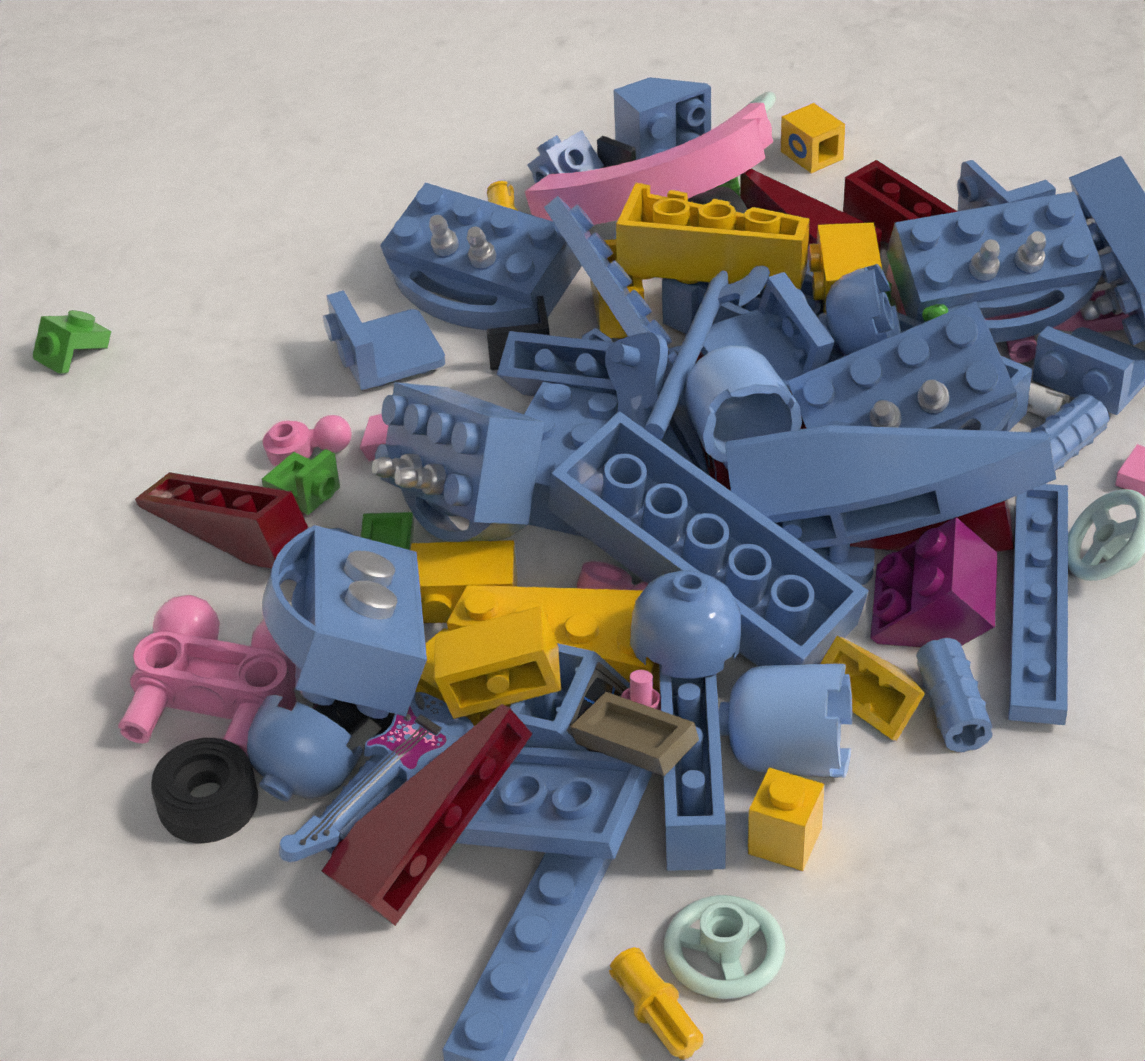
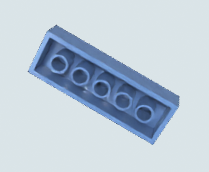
(670, 516)

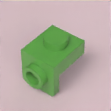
(62, 334)
(308, 479)

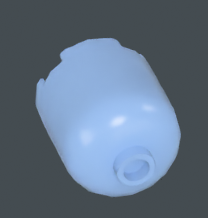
(737, 396)
(790, 719)

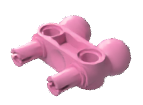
(197, 673)

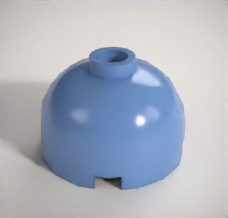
(860, 310)
(686, 624)
(299, 751)

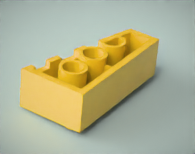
(698, 241)
(577, 616)

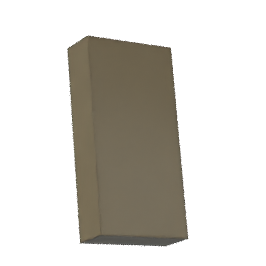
(635, 733)

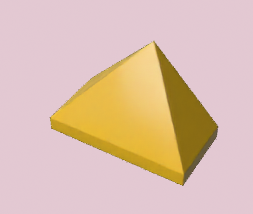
(880, 690)

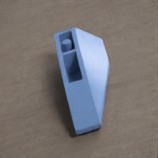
(881, 481)

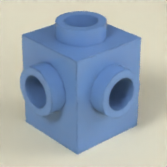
(568, 156)

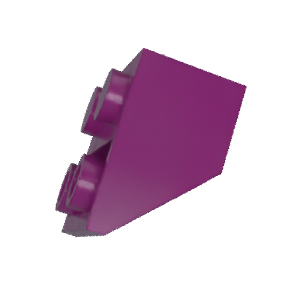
(936, 589)

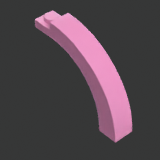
(686, 168)

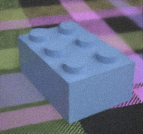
(569, 420)

